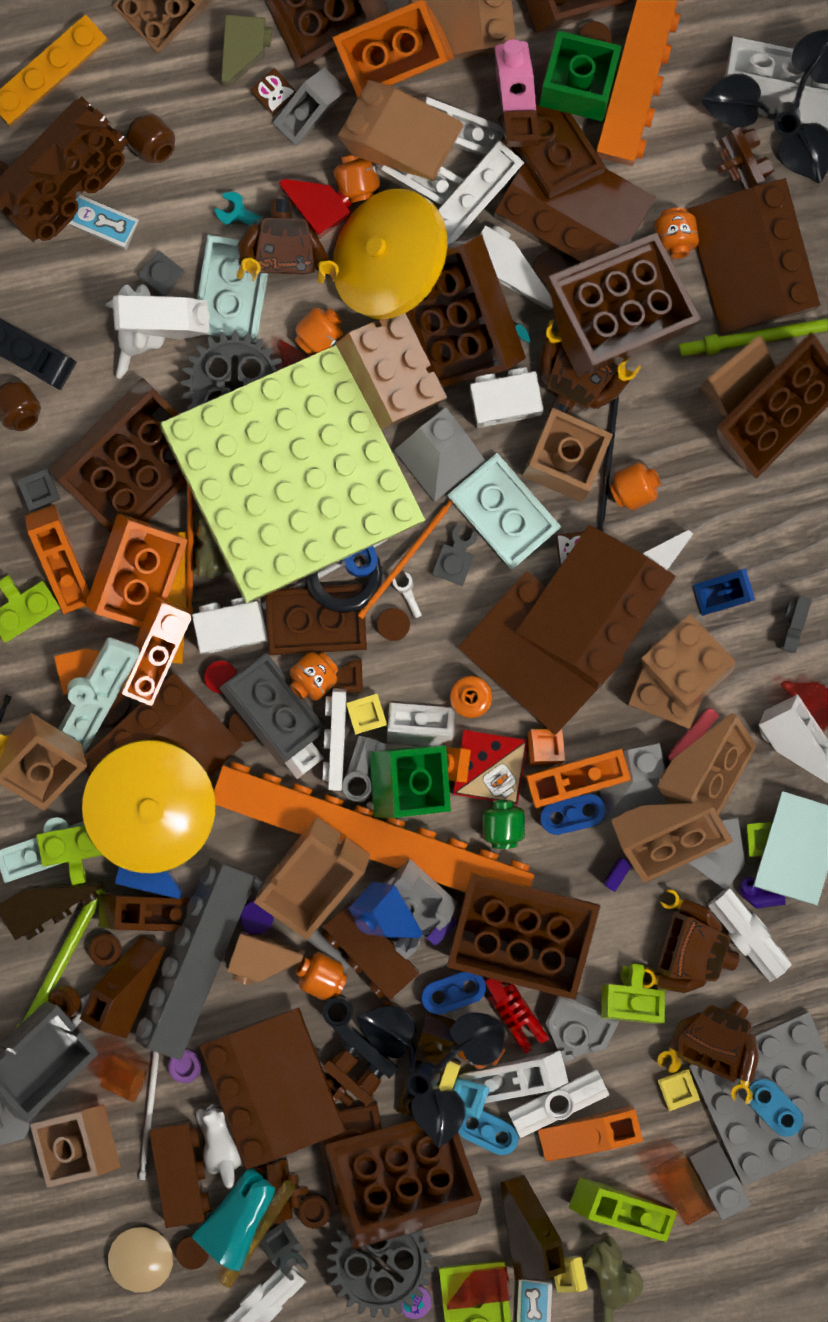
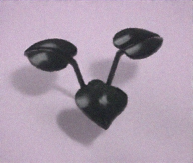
(736, 103)
(435, 1112)

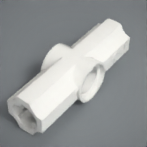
(749, 934)
(538, 1113)
(267, 1299)

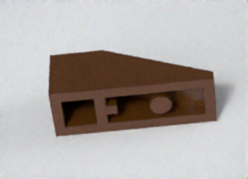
(142, 912)

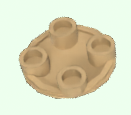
(140, 1259)

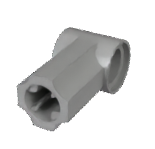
(360, 767)

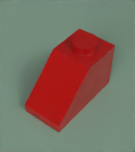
(317, 204)

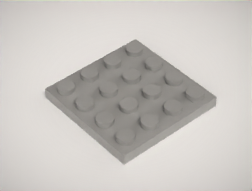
(798, 1064)

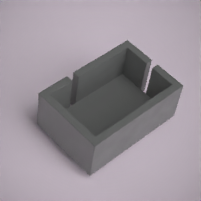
(41, 1060)

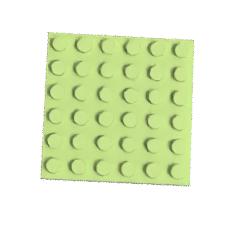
(291, 473)

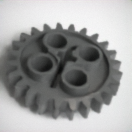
(204, 383)
(361, 1288)

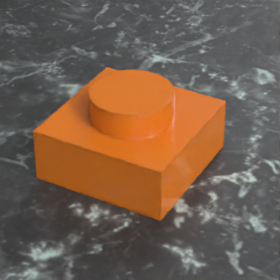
(545, 747)
(458, 764)

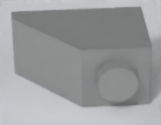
(310, 105)
(720, 1181)

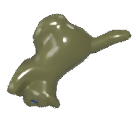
(207, 555)
(616, 1282)

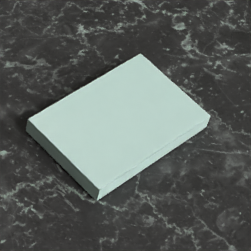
(232, 301)
(504, 511)
(796, 850)

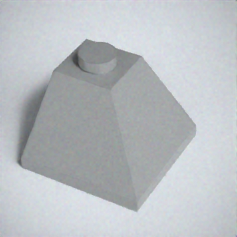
(440, 454)
(645, 768)

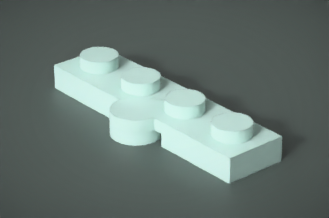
(95, 694)
(25, 857)

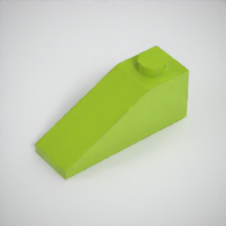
(622, 1209)

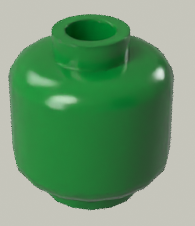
(503, 824)

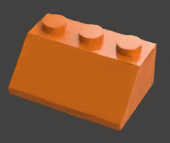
(393, 46)
(133, 569)

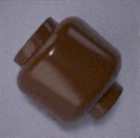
(151, 138)
(18, 406)

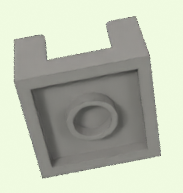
(425, 900)

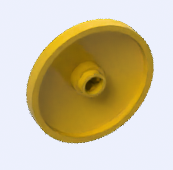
(390, 253)
(148, 806)

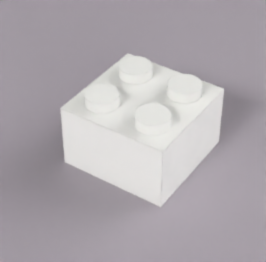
(505, 398)
(230, 626)

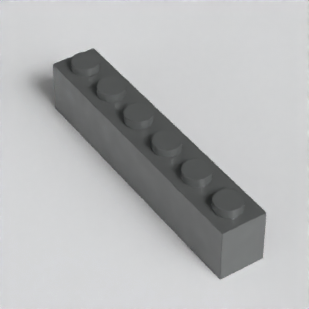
(194, 958)

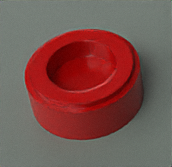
(218, 674)

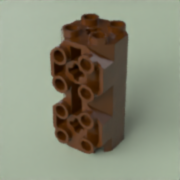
(68, 158)

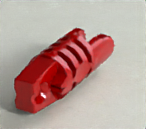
(515, 1013)

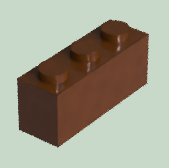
(370, 954)
(179, 1173)

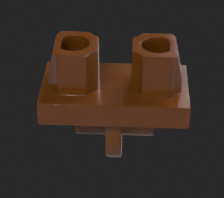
(740, 161)
(362, 1088)
(276, 1174)

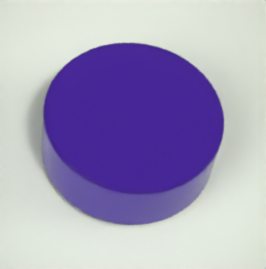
(255, 919)

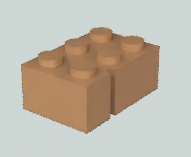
(391, 370)
(312, 878)

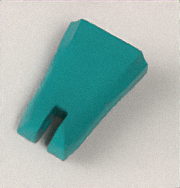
(233, 1223)

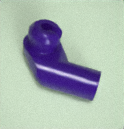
(758, 897)

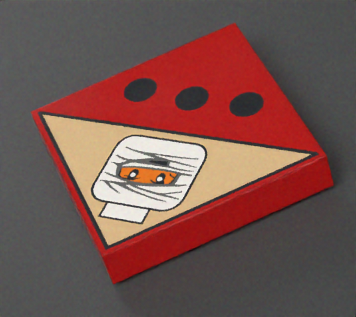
(494, 767)

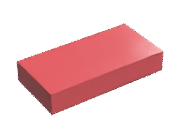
(697, 730)

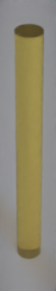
(269, 1217)

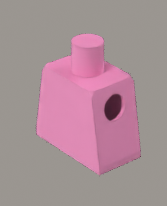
(513, 67)

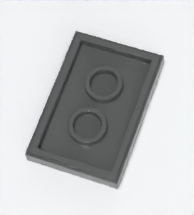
(272, 709)

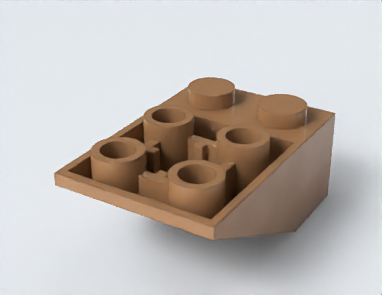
(160, 19)

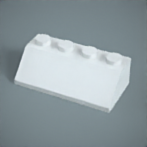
(778, 78)

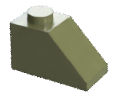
(243, 45)

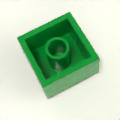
(580, 75)
(410, 781)

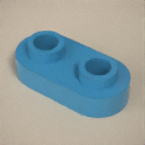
(775, 1107)
(486, 1131)

